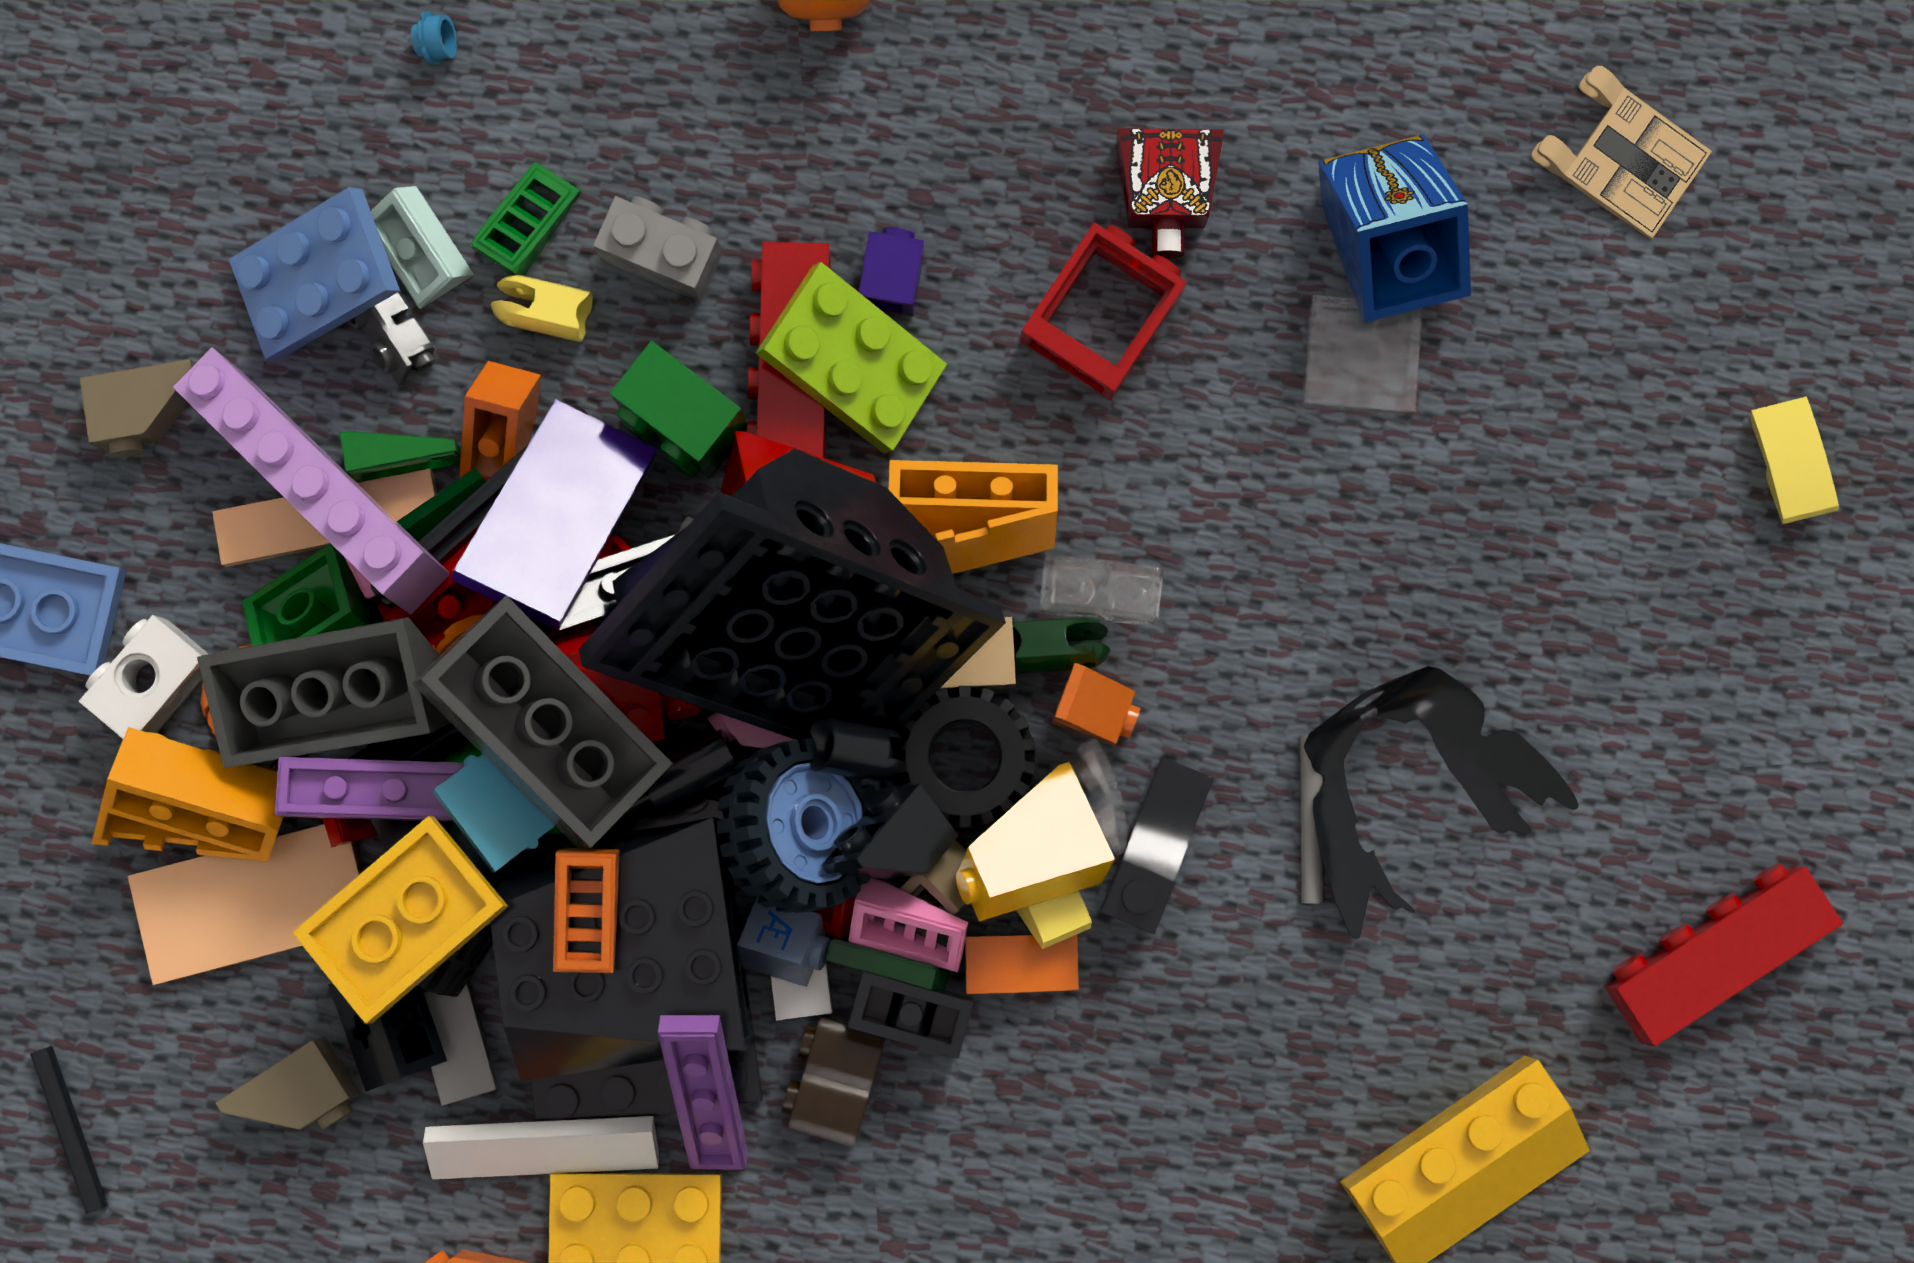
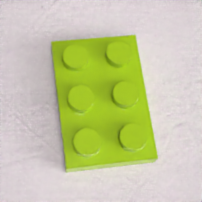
(851, 358)

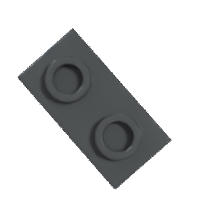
(392, 345)

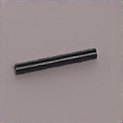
(69, 1129)

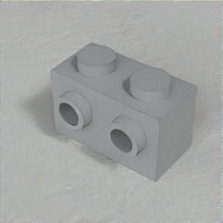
(659, 248)

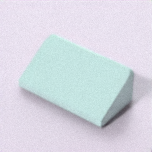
(418, 246)

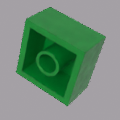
(678, 409)

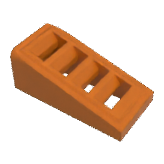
(564, 885)

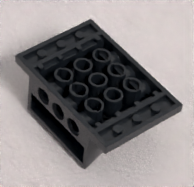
(795, 606)
(595, 1035)

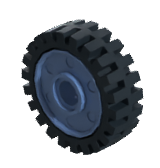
(786, 827)

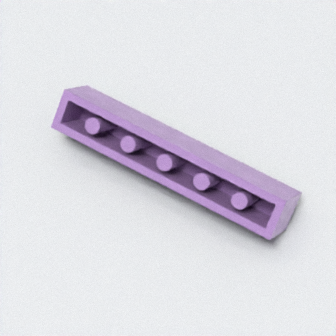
(311, 481)

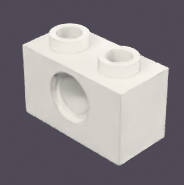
(113, 685)

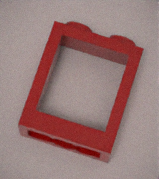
(1072, 356)

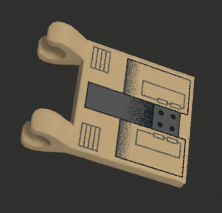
(1631, 161)

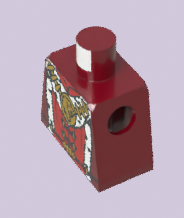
(1168, 181)

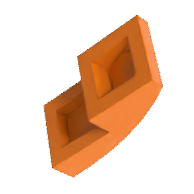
(1020, 965)

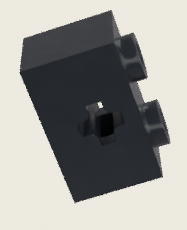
(396, 1043)

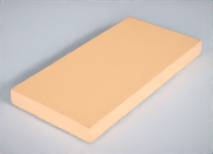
(233, 909)

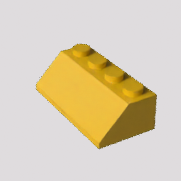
(1467, 1163)

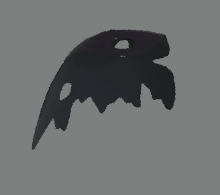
(1477, 762)

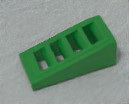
(531, 246)
(384, 455)

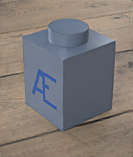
(783, 944)

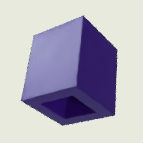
(892, 270)

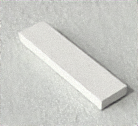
(541, 1147)

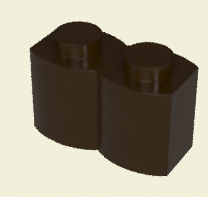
(835, 1081)

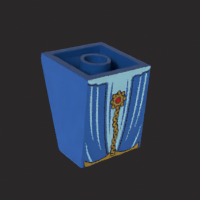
(1397, 227)

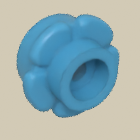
(428, 36)

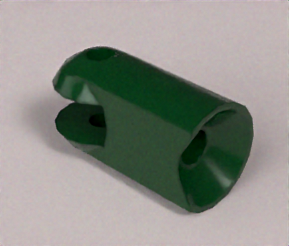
(1045, 646)

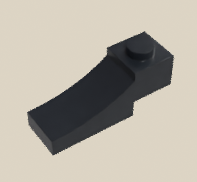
(1156, 846)

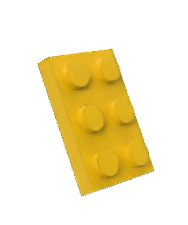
(400, 919)
(635, 1217)

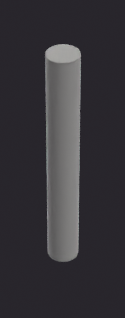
(1311, 861)

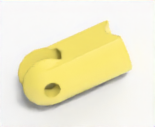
(554, 311)

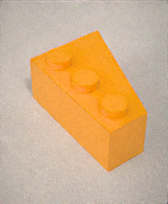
(980, 508)
(187, 797)

